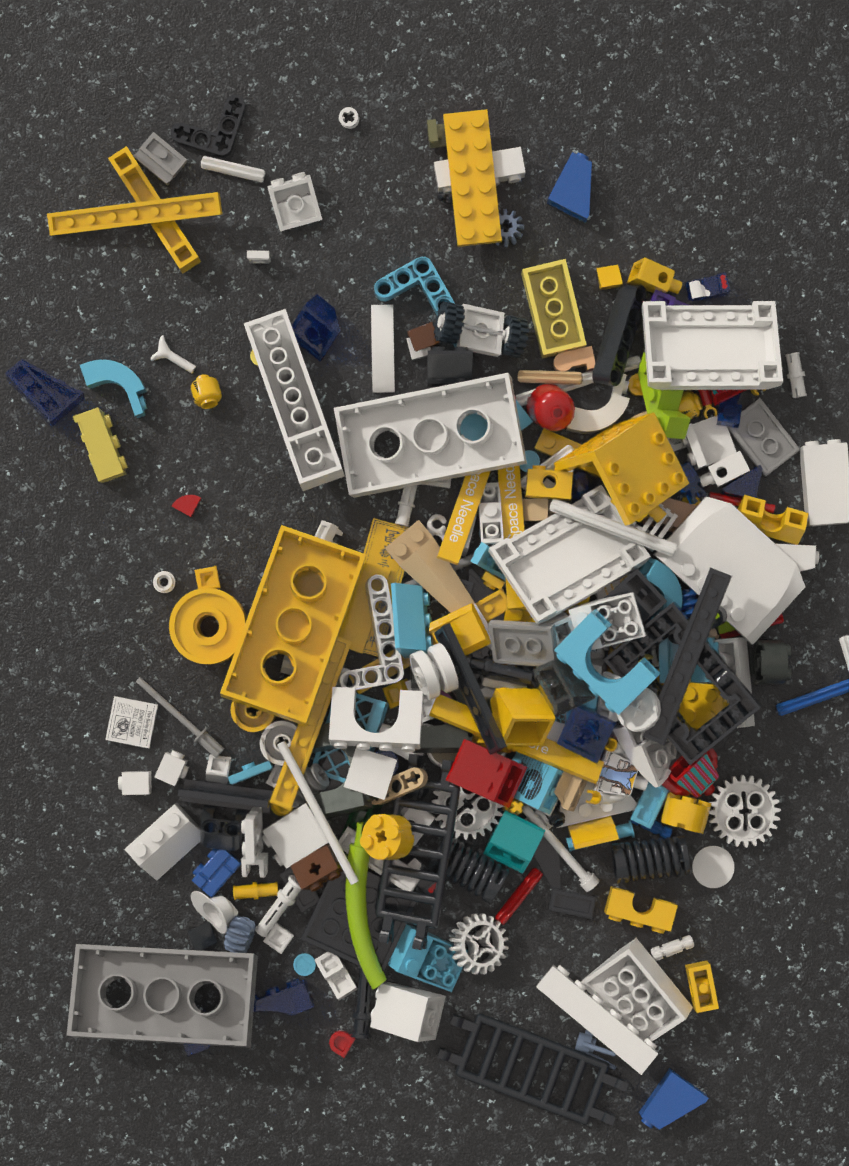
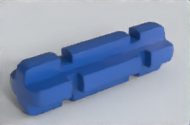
(657, 828)

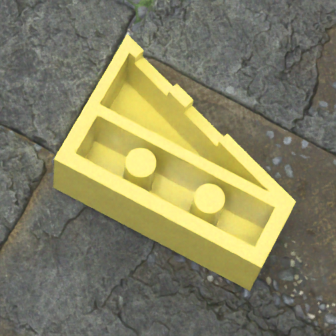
(101, 444)

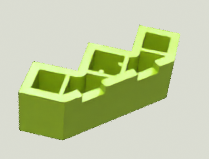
(664, 405)

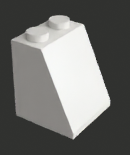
(294, 836)
(407, 1012)

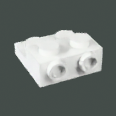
(294, 201)

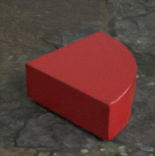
(187, 504)

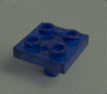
(584, 740)

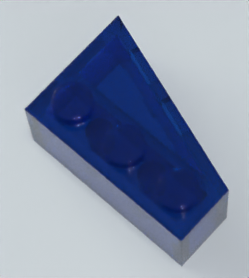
(43, 392)

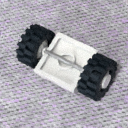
(481, 330)

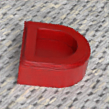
(341, 1042)

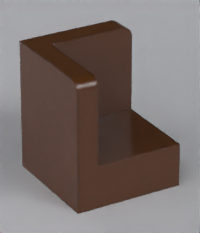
(423, 337)

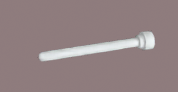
(587, 880)

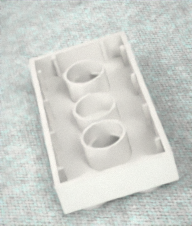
(430, 435)

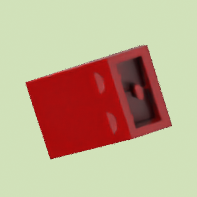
(486, 774)

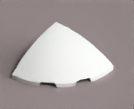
(646, 755)

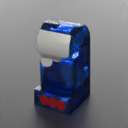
(708, 287)

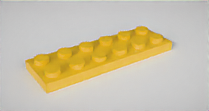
(472, 178)

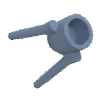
(586, 1043)

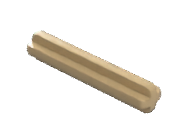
(550, 377)

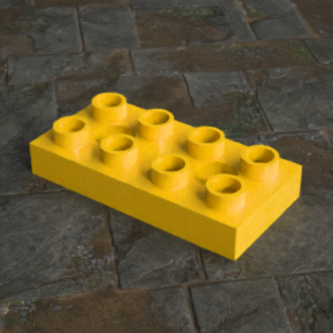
(293, 625)

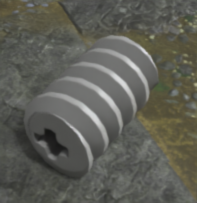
(317, 781)

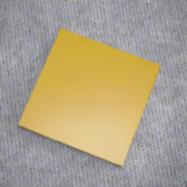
(357, 621)

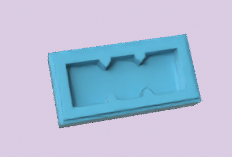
(249, 771)
(649, 805)

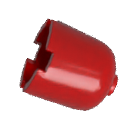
(550, 407)

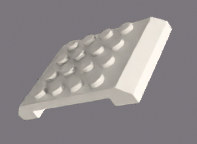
(712, 346)
(566, 559)

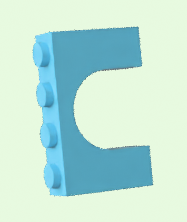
(576, 652)

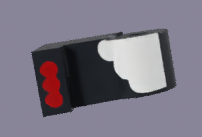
(427, 886)

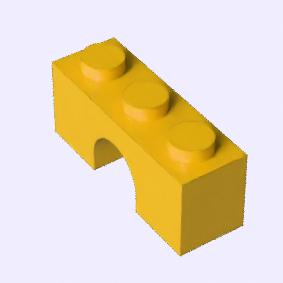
(784, 527)
(659, 915)

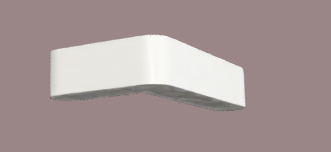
(380, 640)

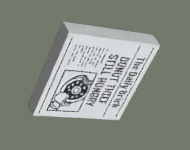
(131, 722)

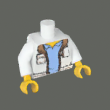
(616, 777)

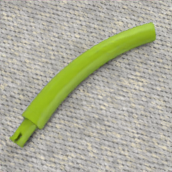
(357, 913)

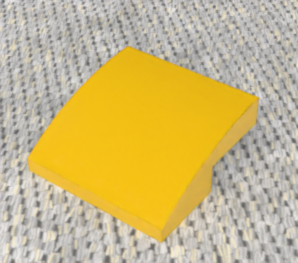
(593, 832)

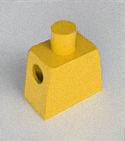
(653, 276)

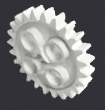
(764, 809)
(481, 818)

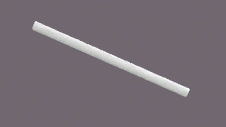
(321, 819)

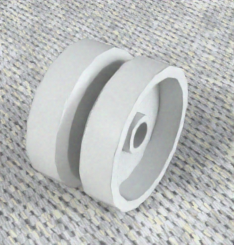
(434, 671)

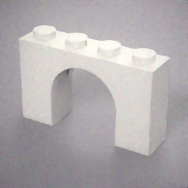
(403, 734)

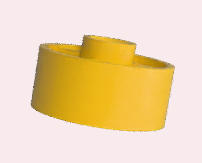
(187, 619)

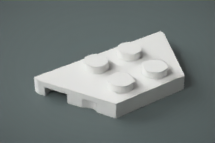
(587, 812)

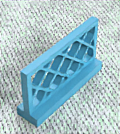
(373, 725)

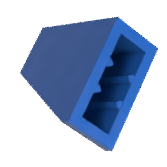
(573, 188)
(671, 1101)

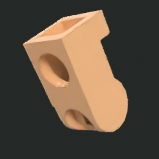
(574, 359)

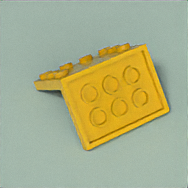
(633, 465)

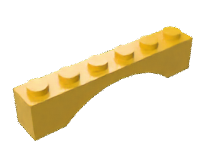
(142, 190)

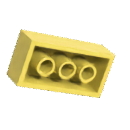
(553, 308)

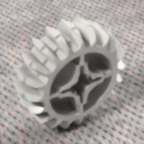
(469, 959)

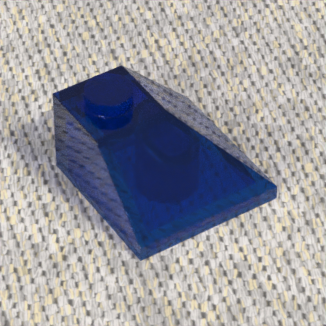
(316, 327)

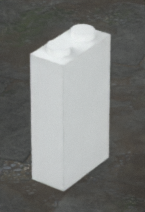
(825, 482)

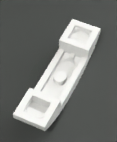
(382, 348)

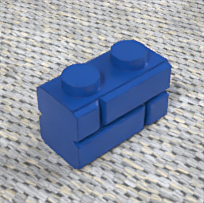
(216, 871)

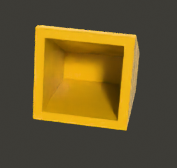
(522, 716)

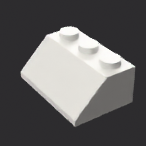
(165, 842)

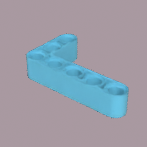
(416, 278)

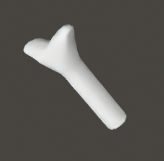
(165, 352)

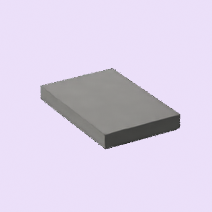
(763, 437)
(522, 642)

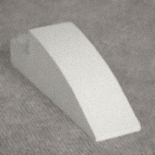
(294, 400)

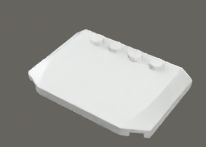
(725, 540)

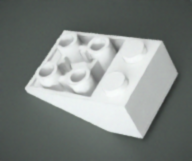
(620, 612)

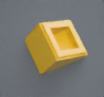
(609, 277)
(392, 693)

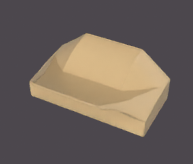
(569, 790)

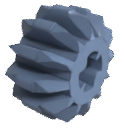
(513, 231)
(239, 935)

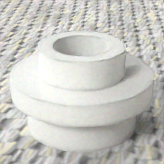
(157, 582)

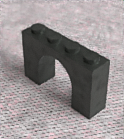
(445, 737)
(339, 800)

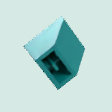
(514, 841)

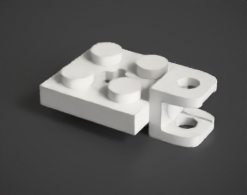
(252, 847)

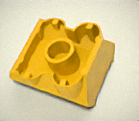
(467, 628)

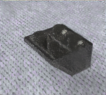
(561, 687)

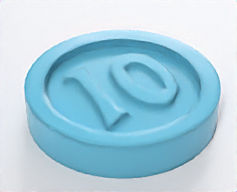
(532, 459)
(304, 964)

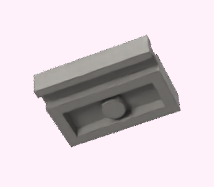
(160, 158)

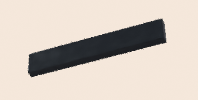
(471, 691)

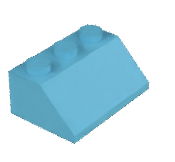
(411, 618)

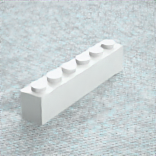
(598, 1020)

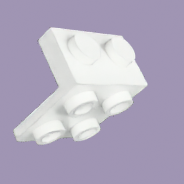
(707, 443)

